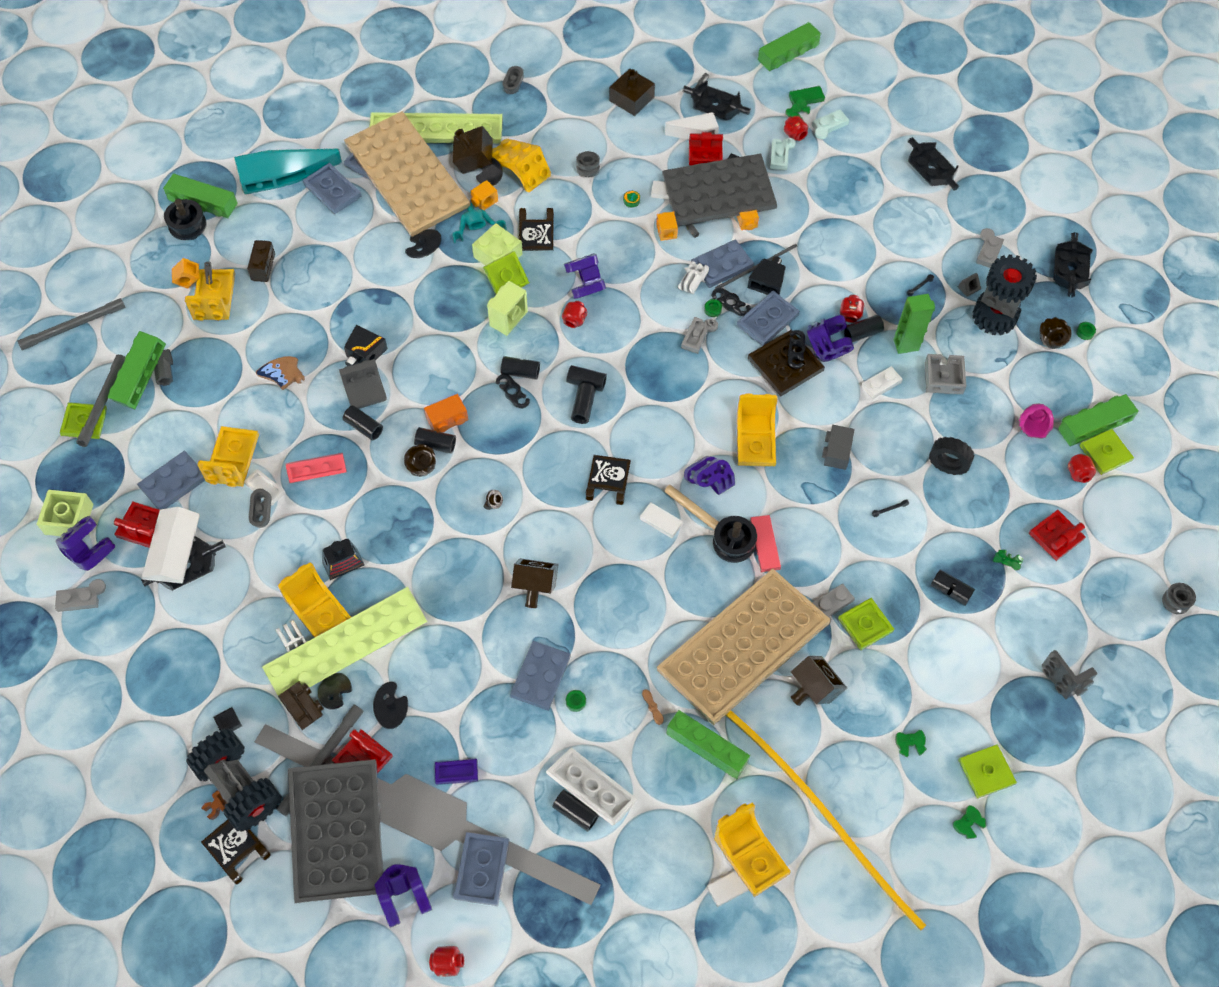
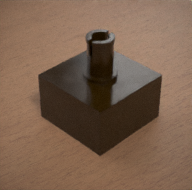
(631, 92)
(472, 149)
(535, 578)
(817, 681)

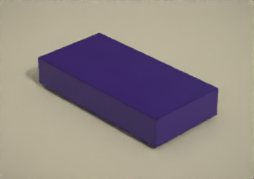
(456, 771)

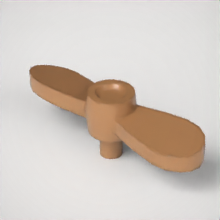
(658, 718)

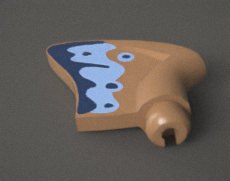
(281, 371)

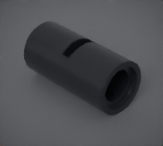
(864, 328)
(520, 368)
(578, 375)
(583, 403)
(362, 422)
(437, 441)
(952, 587)
(575, 810)

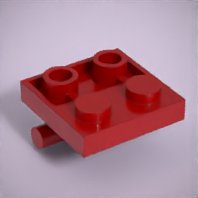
(705, 148)
(137, 524)
(1057, 535)
(363, 748)

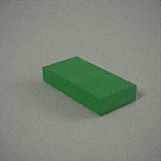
(811, 95)

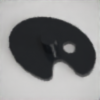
(492, 173)
(427, 240)
(334, 687)
(391, 711)

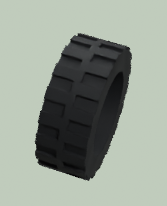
(954, 447)

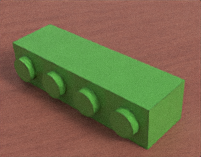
(789, 46)
(210, 198)
(913, 323)
(136, 370)
(1098, 419)
(707, 744)

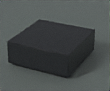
(228, 720)

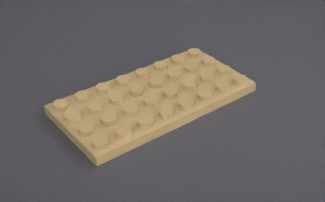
(407, 173)
(743, 646)

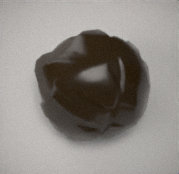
(1055, 333)
(420, 460)

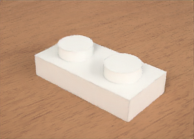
(882, 382)

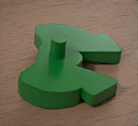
(800, 105)
(1002, 557)
(903, 742)
(964, 825)

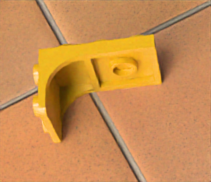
(524, 160)
(213, 299)
(756, 430)
(230, 457)
(312, 600)
(749, 850)

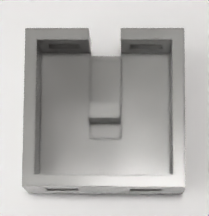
(945, 378)

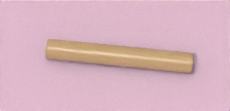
(691, 506)

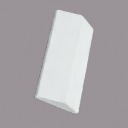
(171, 545)
(592, 786)

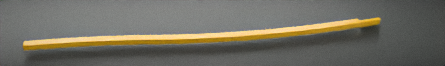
(830, 818)

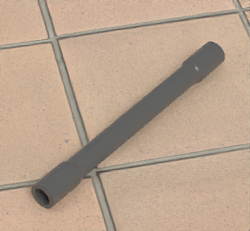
(34, 339)
(87, 431)
(347, 722)

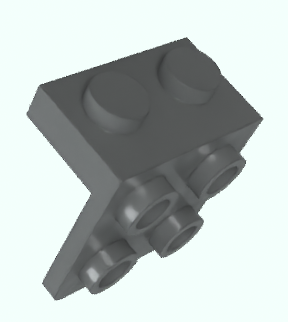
(363, 384)
(1064, 679)

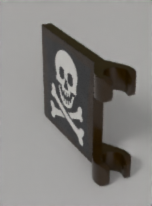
(536, 233)
(609, 475)
(232, 847)

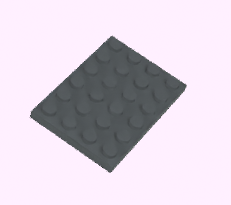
(719, 189)
(335, 830)

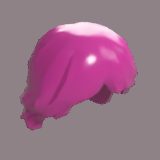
(1036, 421)

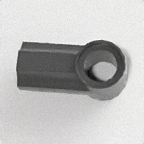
(163, 368)

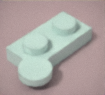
(829, 123)
(779, 153)

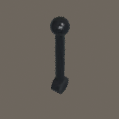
(930, 278)
(875, 513)

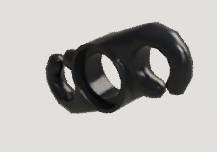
(728, 295)
(796, 355)
(512, 397)

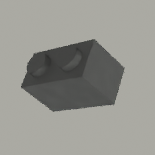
(839, 447)

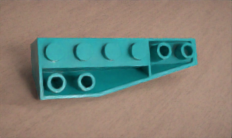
(281, 168)

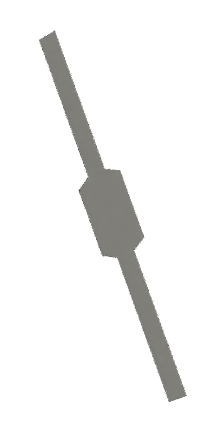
(436, 818)

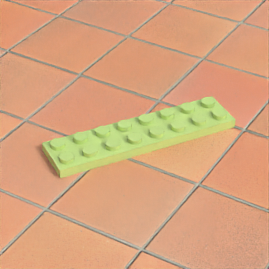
(442, 126)
(346, 642)

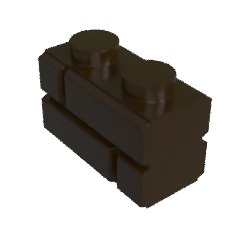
(261, 261)
(301, 705)

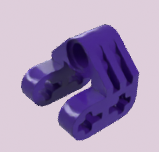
(588, 273)
(820, 338)
(715, 476)
(77, 551)
(396, 881)

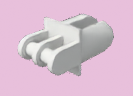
(694, 276)
(295, 642)

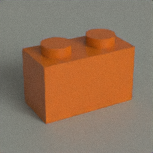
(446, 413)

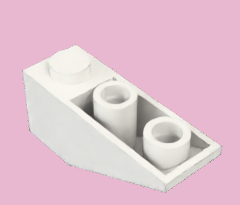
(696, 124)

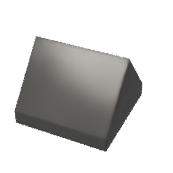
(970, 285)

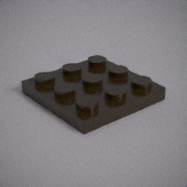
(773, 364)

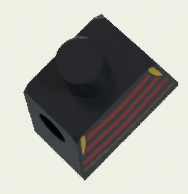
(341, 558)

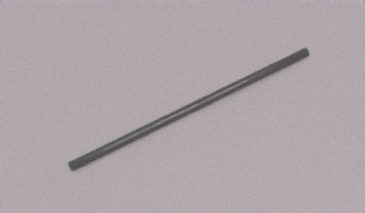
(752, 268)

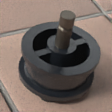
(185, 219)
(734, 539)

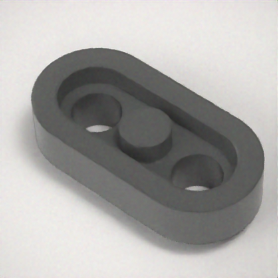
(513, 80)
(260, 508)

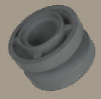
(587, 164)
(1182, 591)

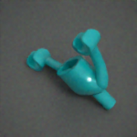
(475, 220)

